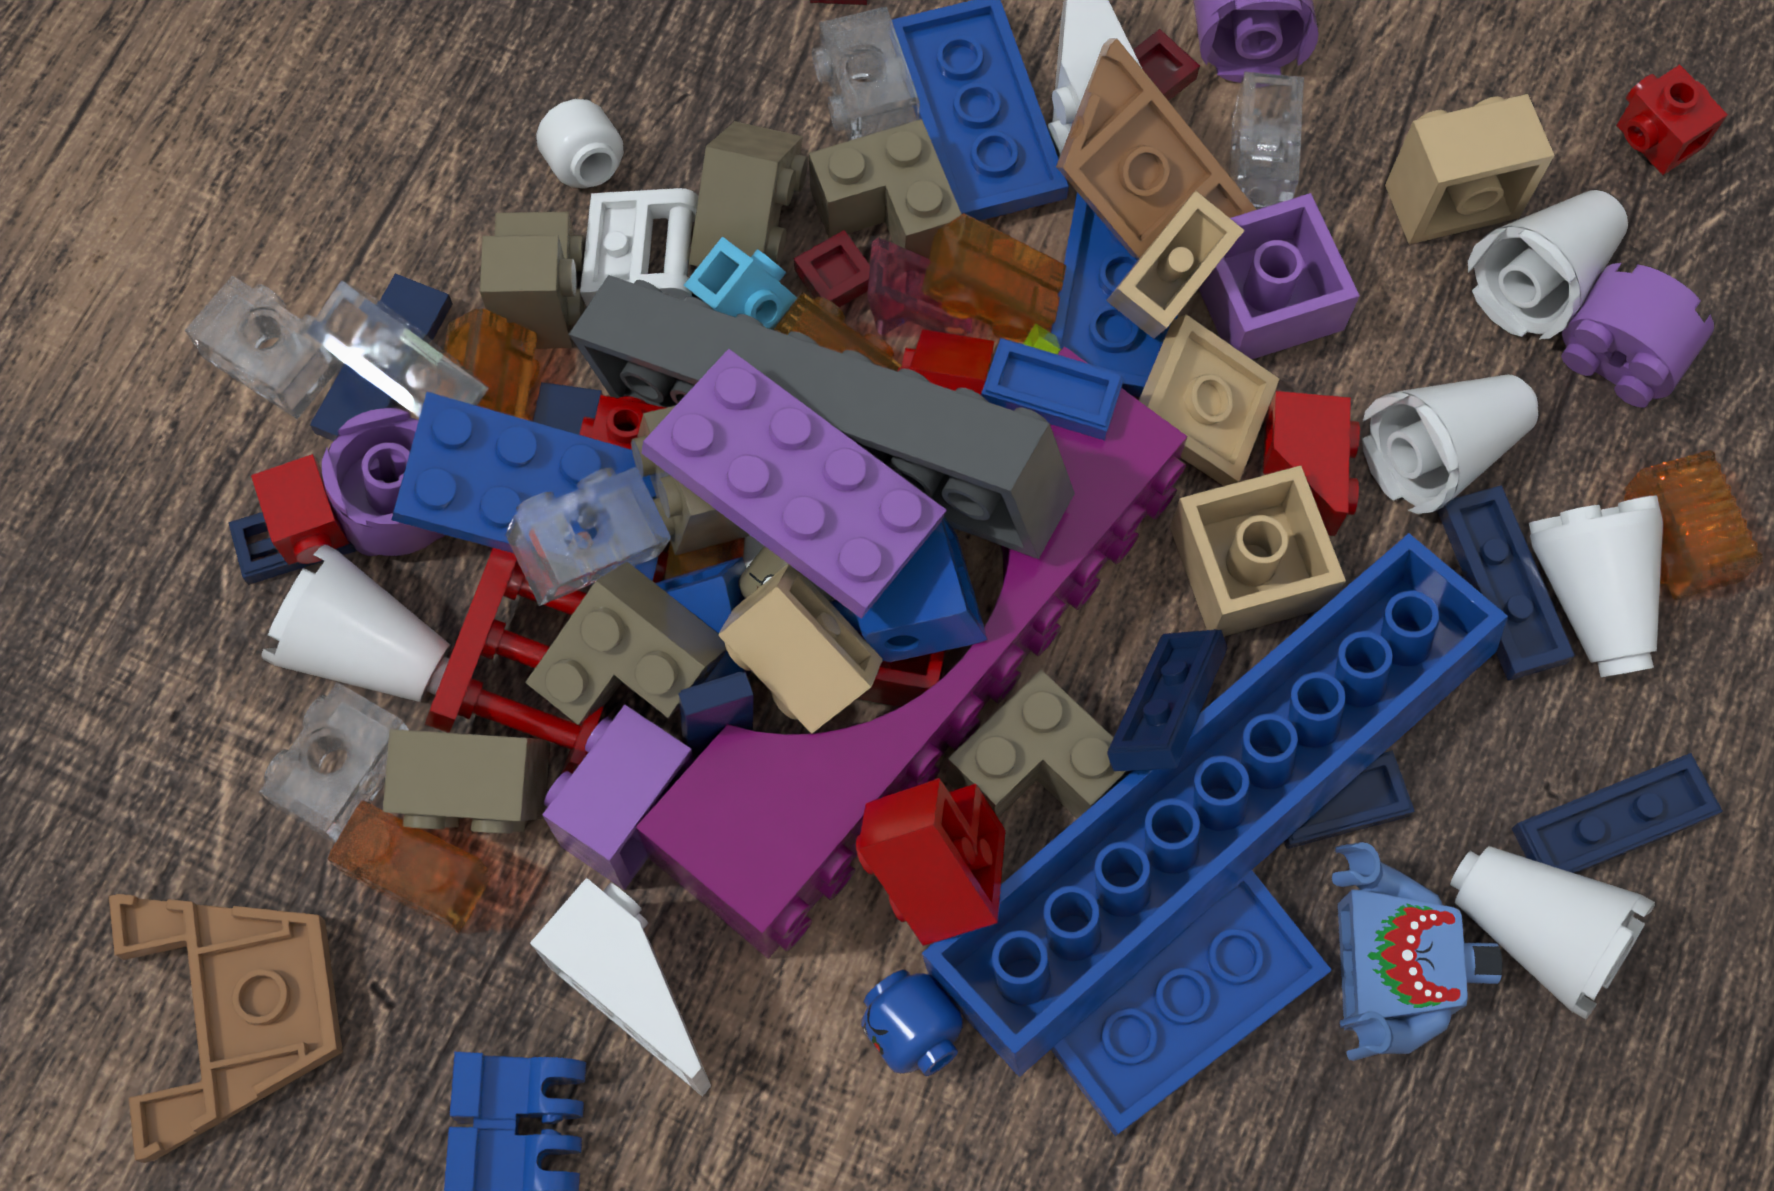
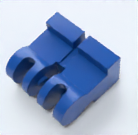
(493, 1098)

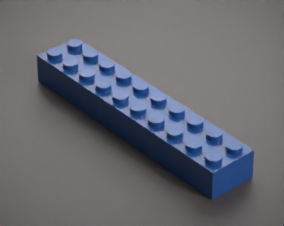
(1249, 777)

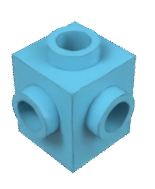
(741, 284)

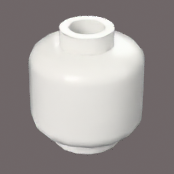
(580, 143)

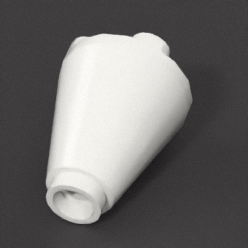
(1607, 578)

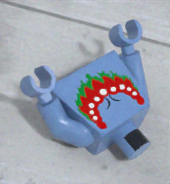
(1401, 957)

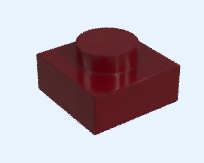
(1166, 64)
(834, 270)

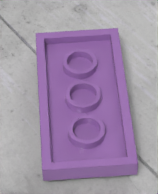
(793, 482)

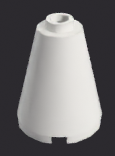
(1545, 264)
(1444, 436)
(355, 633)
(1552, 921)

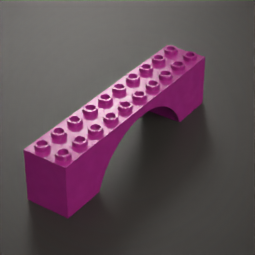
(776, 817)

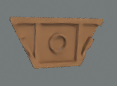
(1138, 155)

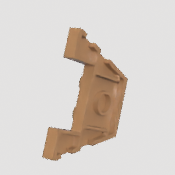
(257, 1001)

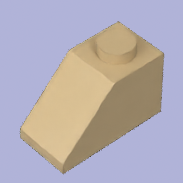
(1175, 265)

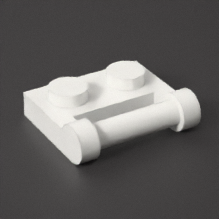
(622, 235)

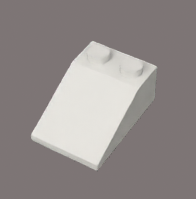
(1082, 34)
(606, 956)

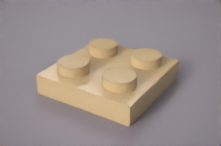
(1210, 397)

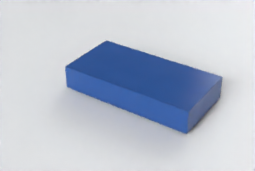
(1054, 386)

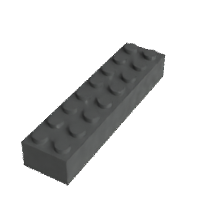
(976, 459)

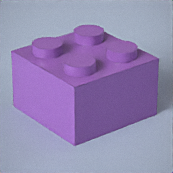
(1280, 281)
(612, 791)

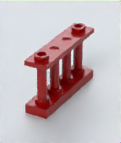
(487, 636)

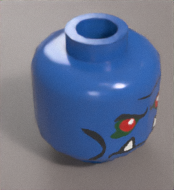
(912, 1023)

